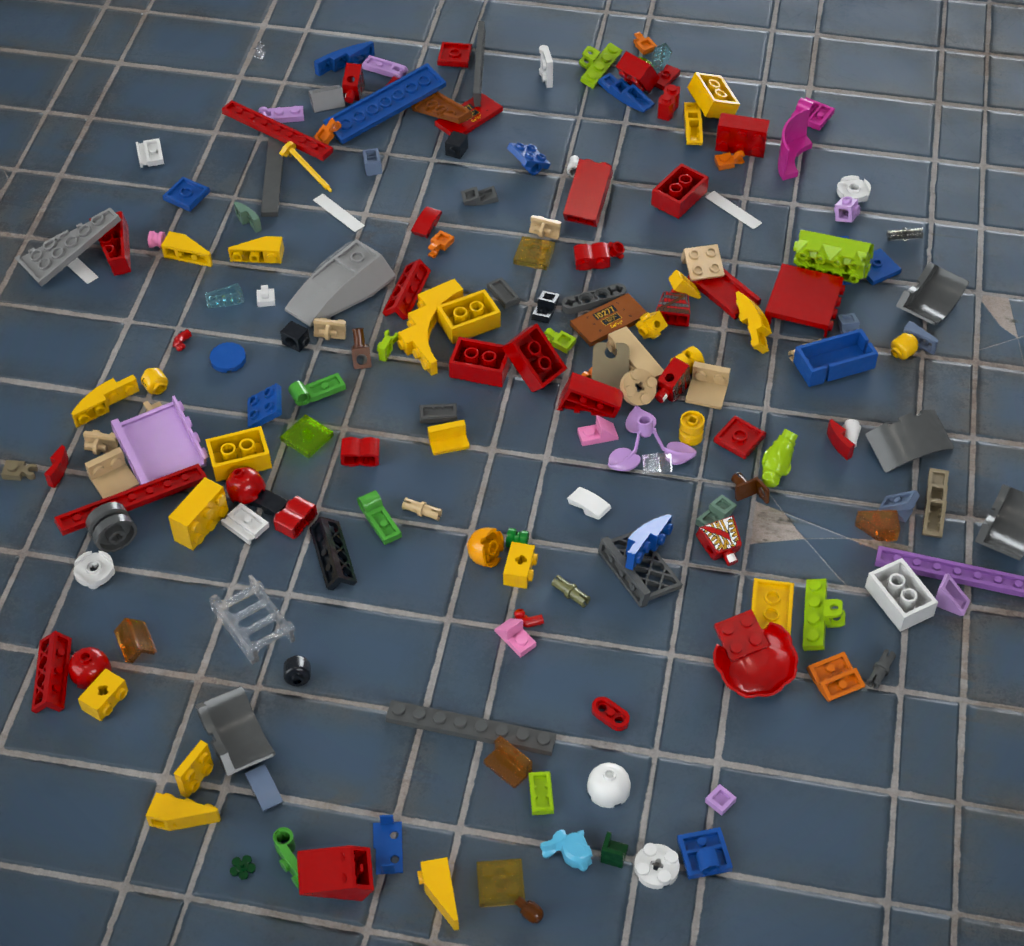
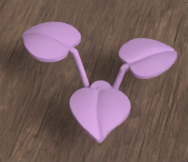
(643, 424)

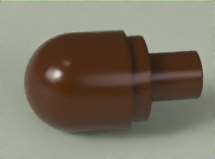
(530, 910)

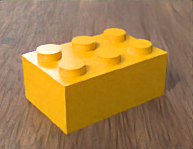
(712, 95)
(468, 316)
(238, 450)
(198, 513)

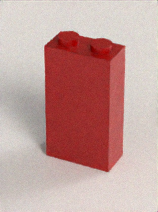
(588, 192)

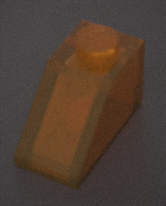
(879, 524)

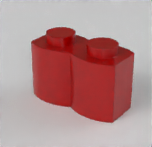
(668, 102)
(592, 256)
(360, 451)
(295, 517)

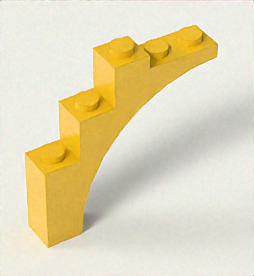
(422, 321)

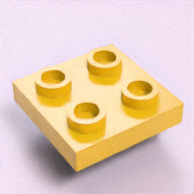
(194, 769)

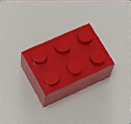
(743, 134)
(679, 191)
(534, 357)
(479, 362)

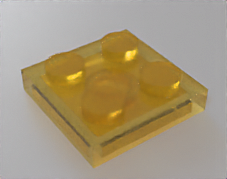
(534, 253)
(500, 882)

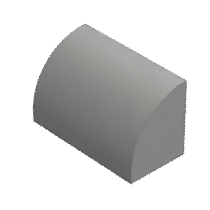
(326, 98)

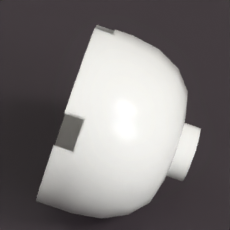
(608, 785)

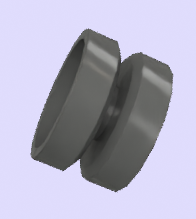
(111, 527)

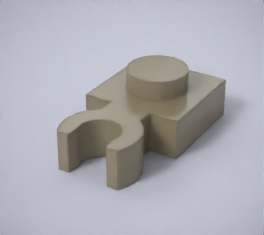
(17, 469)

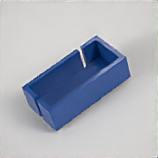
(835, 357)

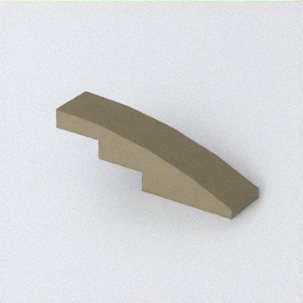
(935, 503)

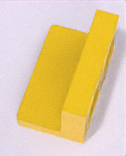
(448, 437)

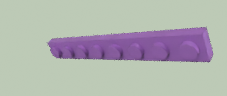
(960, 572)

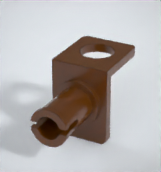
(360, 348)
(748, 488)

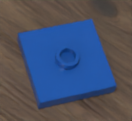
(186, 194)
(881, 268)

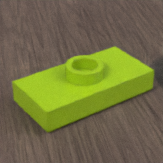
(541, 793)

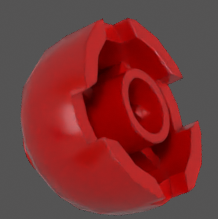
(244, 485)
(87, 666)

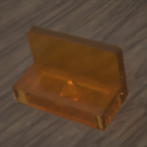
(134, 639)
(508, 762)

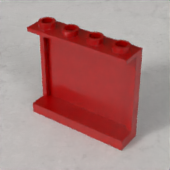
(805, 297)

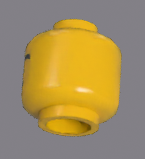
(904, 346)
(154, 381)

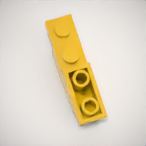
(755, 320)
(98, 400)

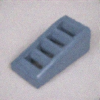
(372, 162)
(921, 334)

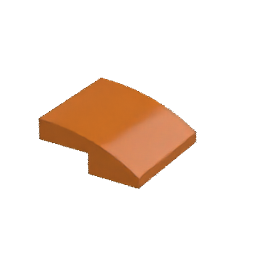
(835, 677)

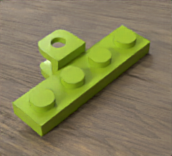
(598, 64)
(819, 614)

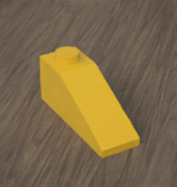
(182, 248)
(439, 889)

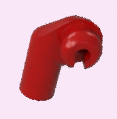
(180, 338)
(528, 621)

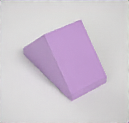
(951, 597)

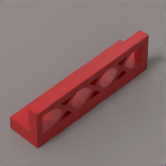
(407, 289)
(52, 667)

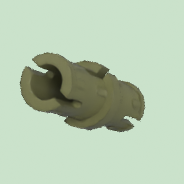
(570, 591)

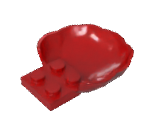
(754, 658)

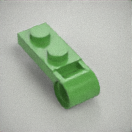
(316, 390)
(378, 517)
(285, 851)

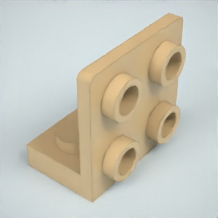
(703, 262)
(708, 385)
(110, 473)

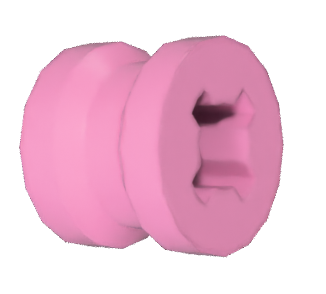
(155, 239)

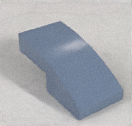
(848, 322)
(263, 787)

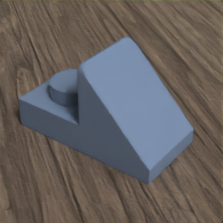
(901, 502)

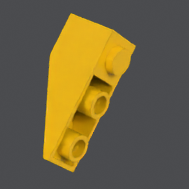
(260, 250)
(175, 813)

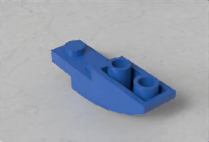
(647, 538)

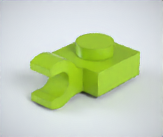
(561, 340)
(386, 346)

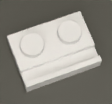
(150, 153)
(245, 523)

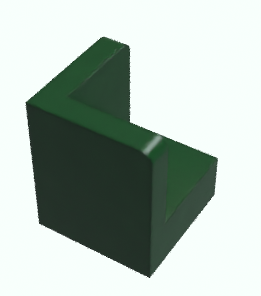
(613, 852)

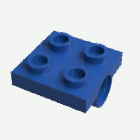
(530, 158)
(264, 406)
(704, 853)

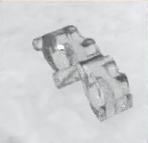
(259, 53)

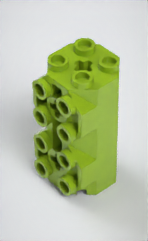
(834, 254)

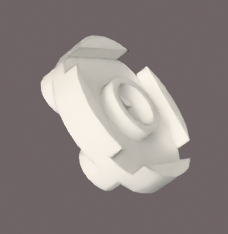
(861, 188)
(95, 578)
(663, 876)

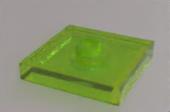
(307, 436)

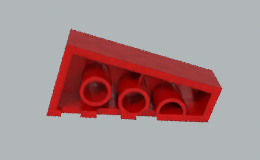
(117, 247)

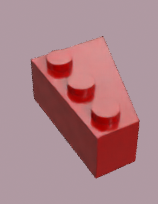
(590, 396)

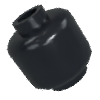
(297, 669)

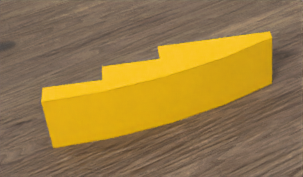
(693, 124)

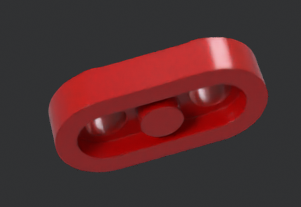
(611, 714)

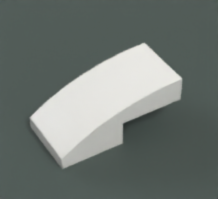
(591, 503)

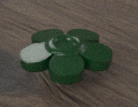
(242, 867)

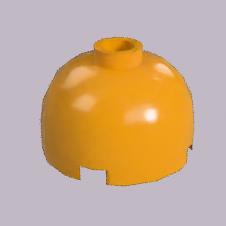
(485, 546)

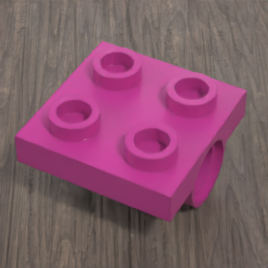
(818, 114)

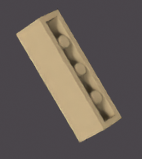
(639, 357)

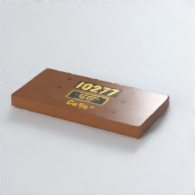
(614, 315)

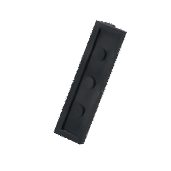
(328, 553)

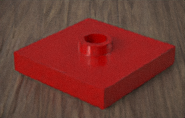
(454, 54)
(739, 437)

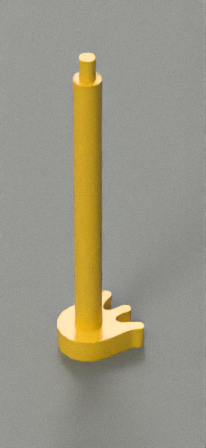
(289, 150)

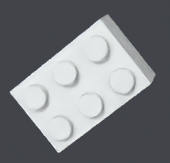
(901, 594)

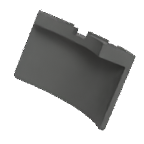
(934, 295)
(908, 439)
(1006, 526)
(234, 731)

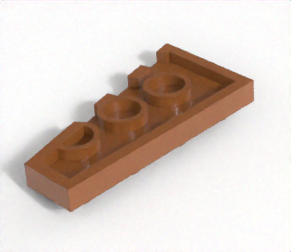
(443, 108)

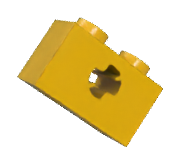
(519, 565)
(103, 695)

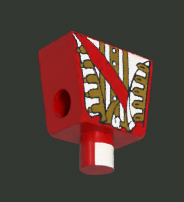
(721, 540)

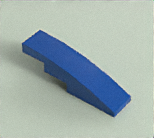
(338, 59)
(626, 93)

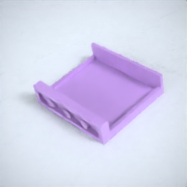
(159, 442)

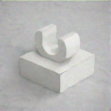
(265, 296)

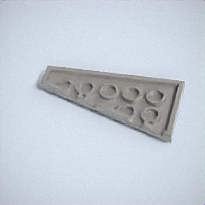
(65, 247)

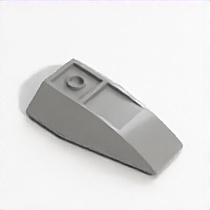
(341, 282)

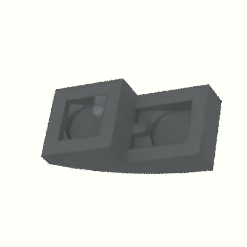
(482, 197)

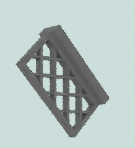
(631, 581)

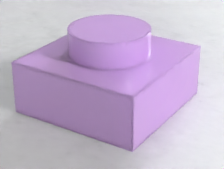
(720, 799)

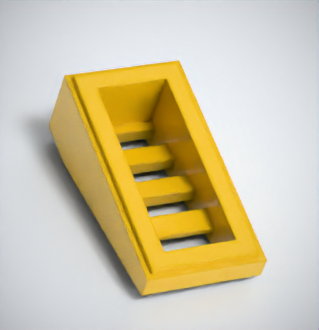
(683, 285)

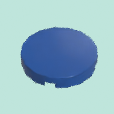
(227, 357)

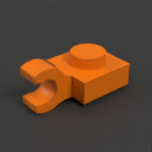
(644, 45)
(325, 133)
(728, 161)
(440, 241)

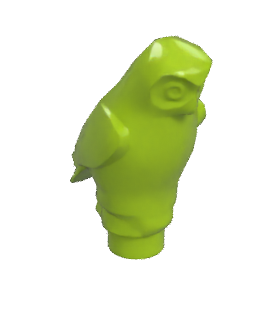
(777, 459)

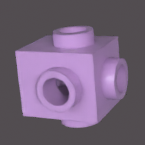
(846, 209)

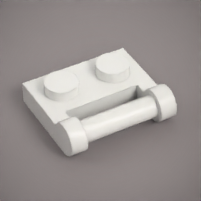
(546, 68)

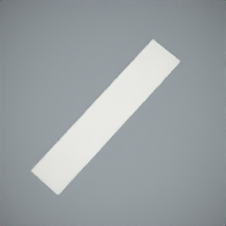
(733, 209)
(338, 212)
(82, 271)

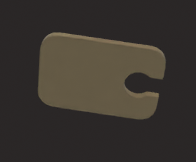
(610, 369)

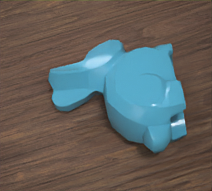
(573, 848)

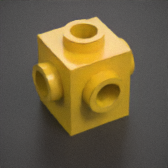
(651, 325)

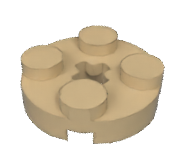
(648, 385)

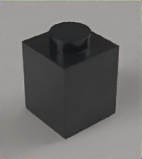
(456, 145)

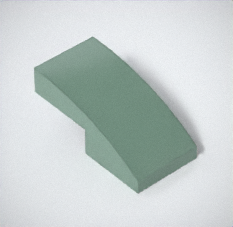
(247, 215)
(718, 510)

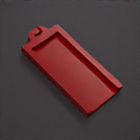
(723, 292)

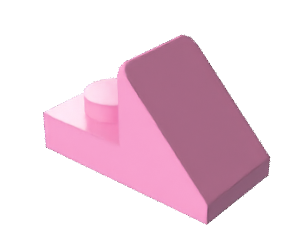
(601, 432)
(515, 636)

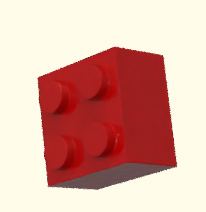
(637, 72)

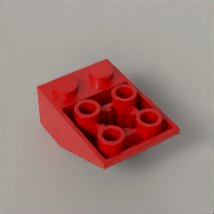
(336, 872)

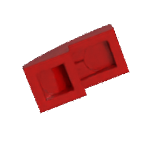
(427, 219)
(837, 437)
(58, 467)

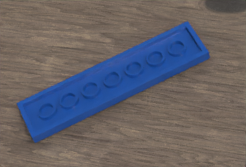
(386, 102)

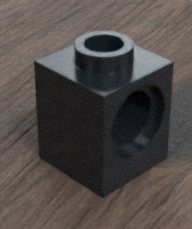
(295, 336)

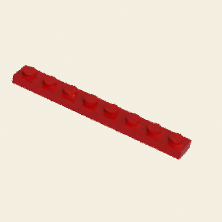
(277, 130)
(134, 497)

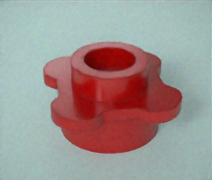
(616, 249)

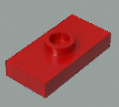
(667, 76)

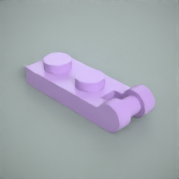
(384, 67)
(284, 114)

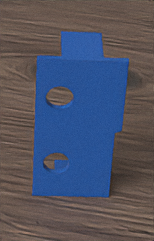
(386, 846)

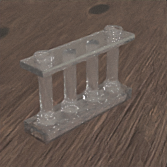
(241, 635)

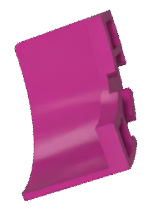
(793, 143)

